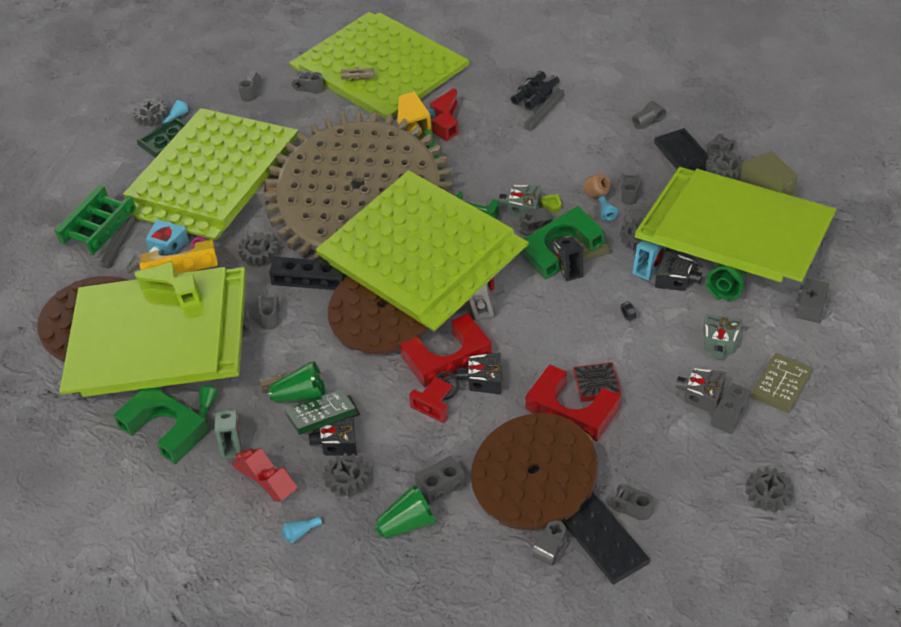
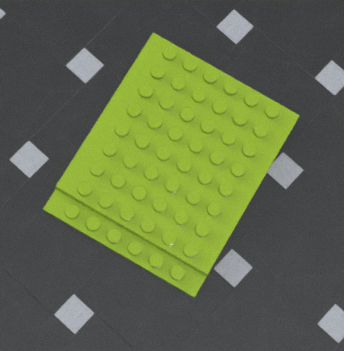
(400, 59)
(209, 172)
(737, 224)
(422, 249)
(146, 339)

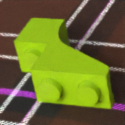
(165, 280)

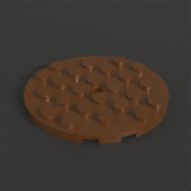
(57, 315)
(364, 325)
(553, 493)

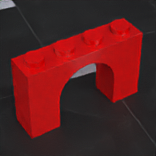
(427, 365)
(592, 419)

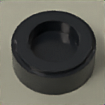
(628, 311)

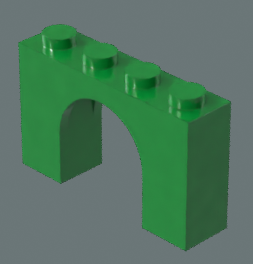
(573, 224)
(154, 403)

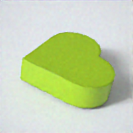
(551, 202)

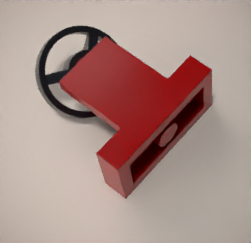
(430, 399)

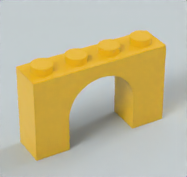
(198, 258)

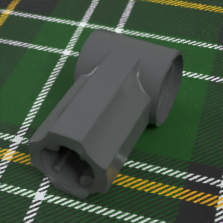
(249, 85)
(650, 113)

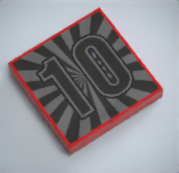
(593, 378)

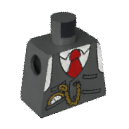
(703, 388)

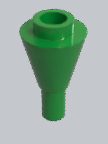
(206, 398)

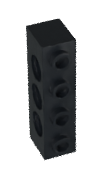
(305, 273)

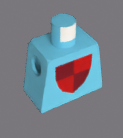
(166, 238)
(649, 253)

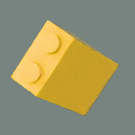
(414, 112)

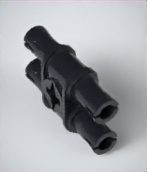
(535, 90)

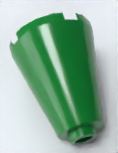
(725, 282)
(298, 385)
(405, 515)

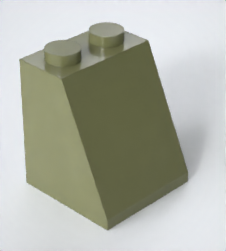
(770, 173)

